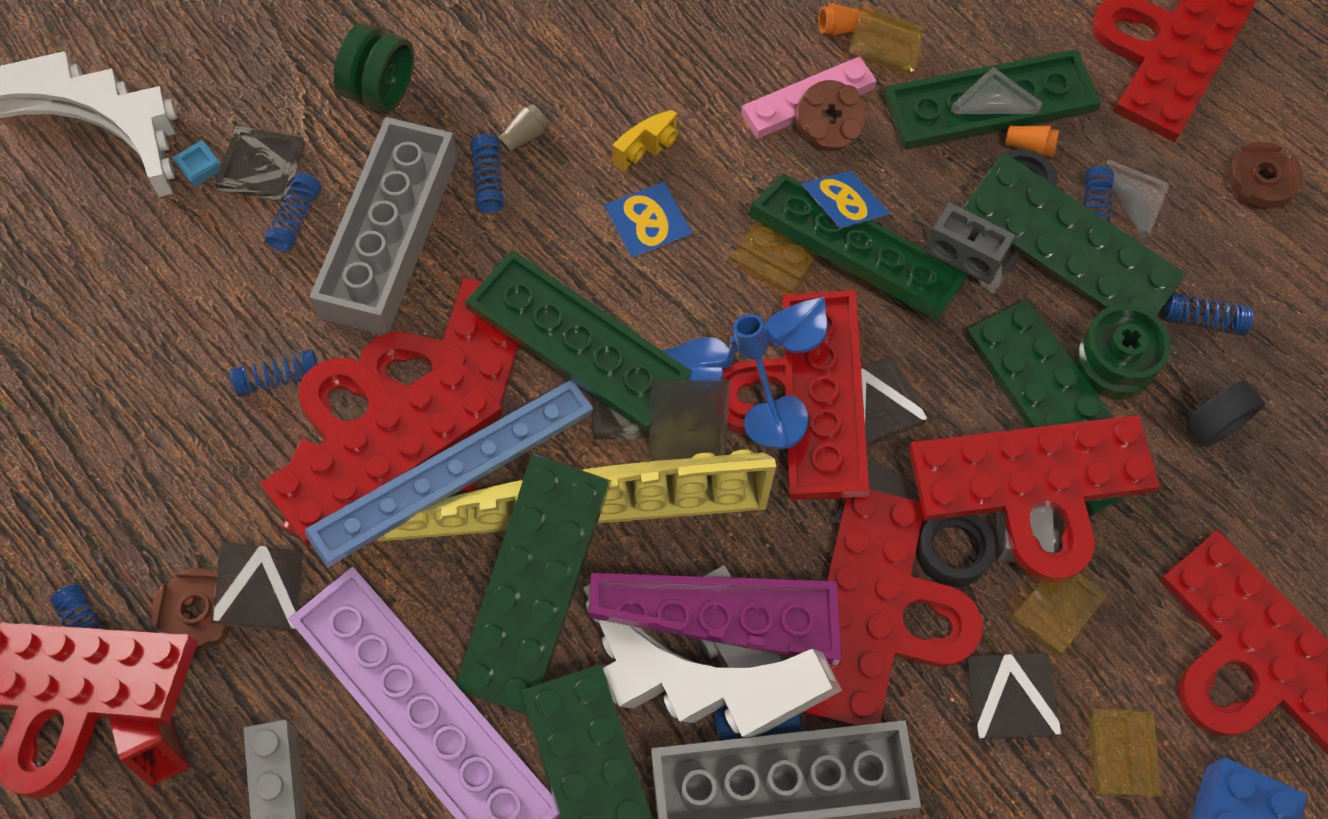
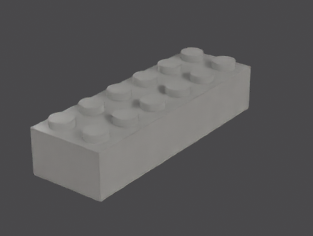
(384, 226)
(790, 776)

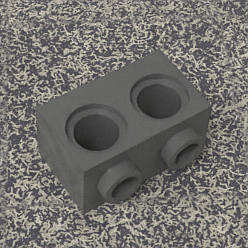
(969, 243)

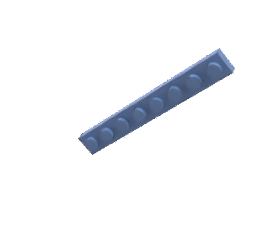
(447, 473)

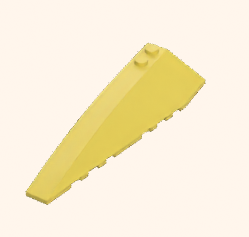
(637, 492)

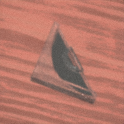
(996, 95)
(1139, 194)

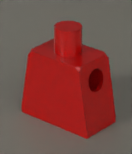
(149, 749)

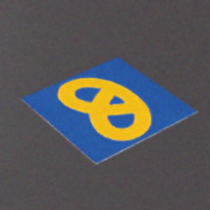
(845, 199)
(648, 219)

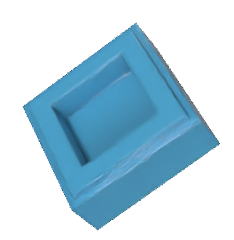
(197, 163)

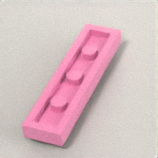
(778, 108)

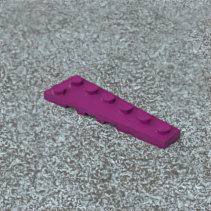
(739, 612)

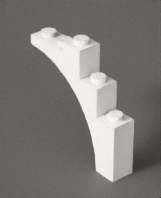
(59, 88)
(755, 696)

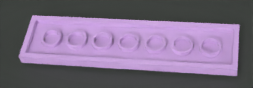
(419, 705)

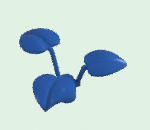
(799, 330)

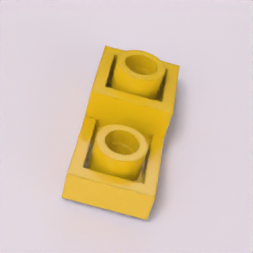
(648, 135)

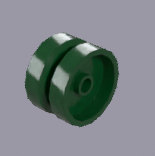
(373, 67)
(1123, 351)

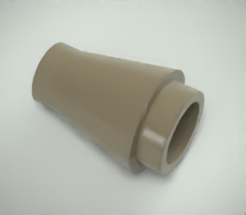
(524, 127)

